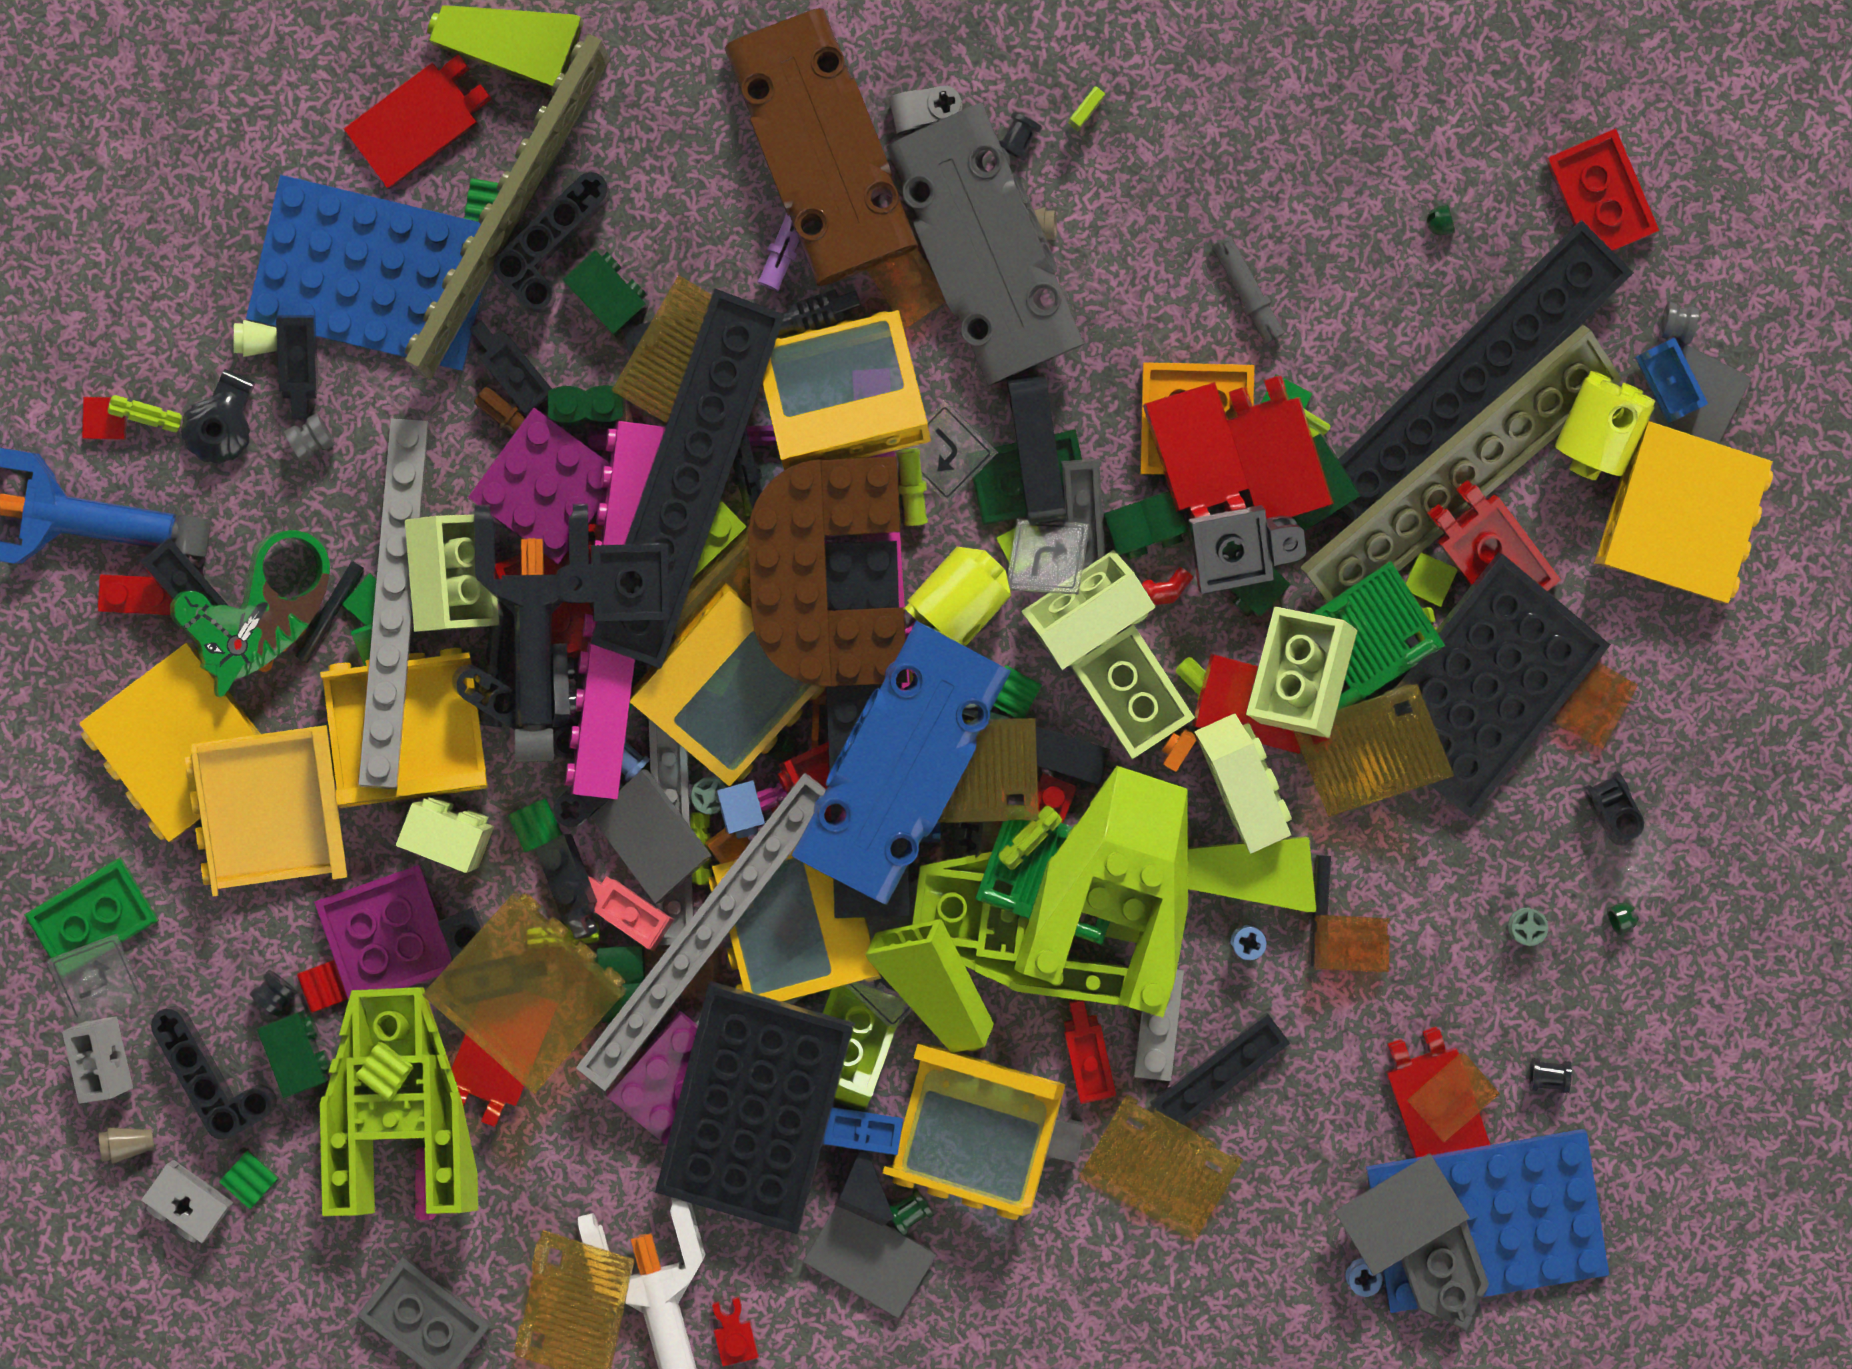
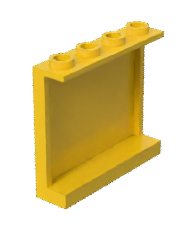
(1685, 513)
(151, 730)
(439, 732)
(266, 808)

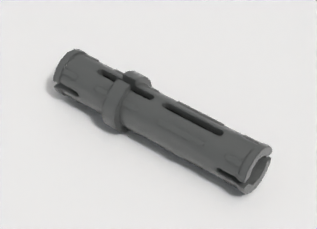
(1248, 290)

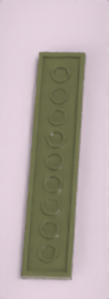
(503, 216)
(1481, 452)

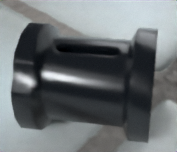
(1020, 135)
(1550, 1075)

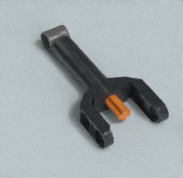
(532, 601)

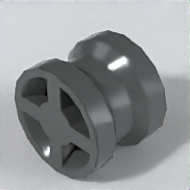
(1679, 322)

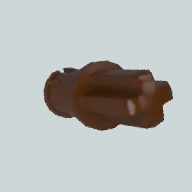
(499, 410)

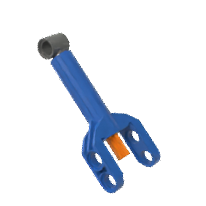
(49, 512)

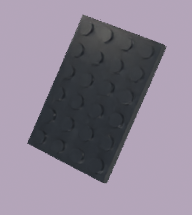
(1499, 678)
(754, 1107)

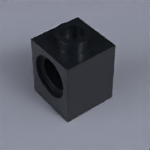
(450, 927)

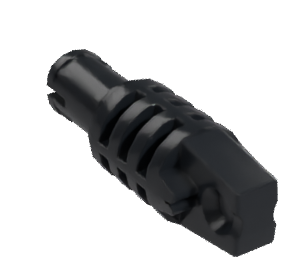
(818, 312)

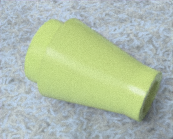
(254, 338)

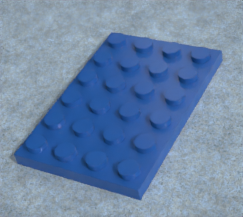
(358, 267)
(1527, 1211)

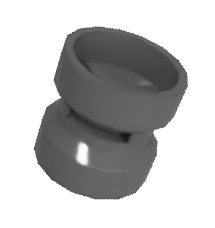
(310, 437)

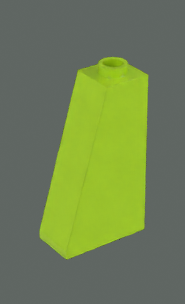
(513, 41)
(1271, 876)
(934, 982)

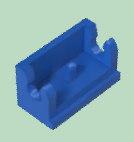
(1671, 380)
(864, 1131)

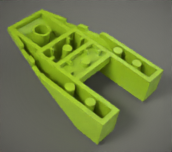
(1125, 867)
(992, 937)
(423, 1107)

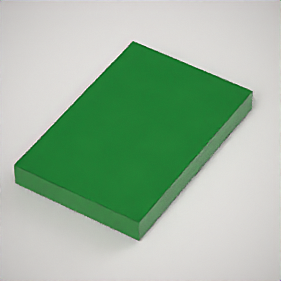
(92, 910)

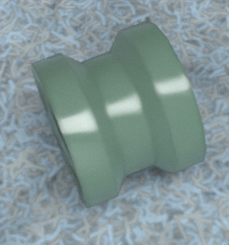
(706, 799)
(1534, 927)

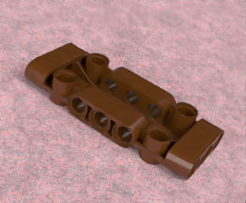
(820, 146)

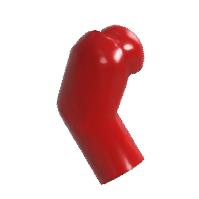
(1169, 591)

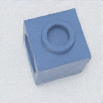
(740, 809)

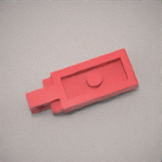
(630, 912)

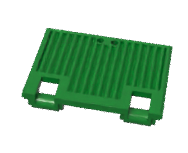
(1384, 619)
(1028, 876)

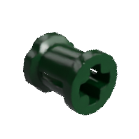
(910, 1211)

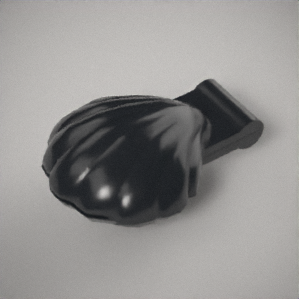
(224, 409)

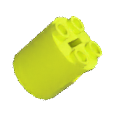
(1604, 426)
(961, 594)

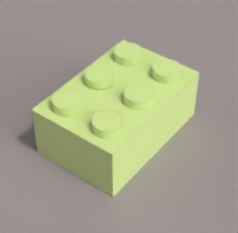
(443, 575)
(1106, 604)
(1301, 672)
(1132, 692)
(1245, 782)
(445, 835)

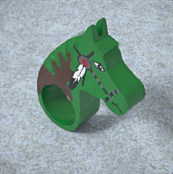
(246, 638)

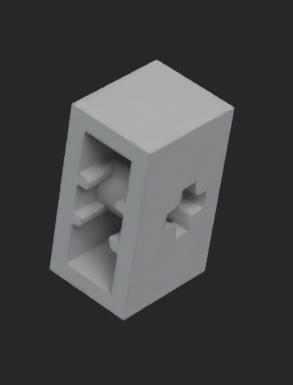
(97, 1060)
(206, 1203)

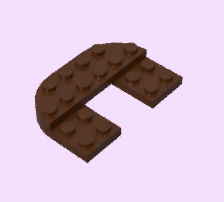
(791, 574)

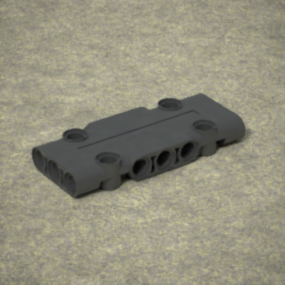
(985, 244)

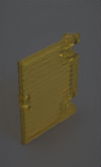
(656, 370)
(1375, 751)
(999, 766)
(1160, 1168)
(574, 1305)

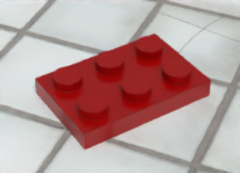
(1603, 190)

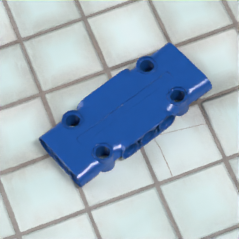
(901, 763)

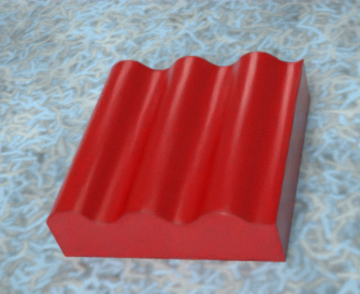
(99, 423)
(322, 986)

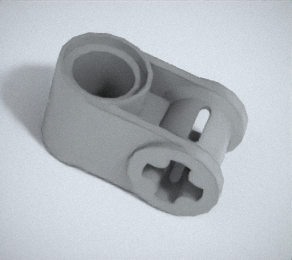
(918, 110)

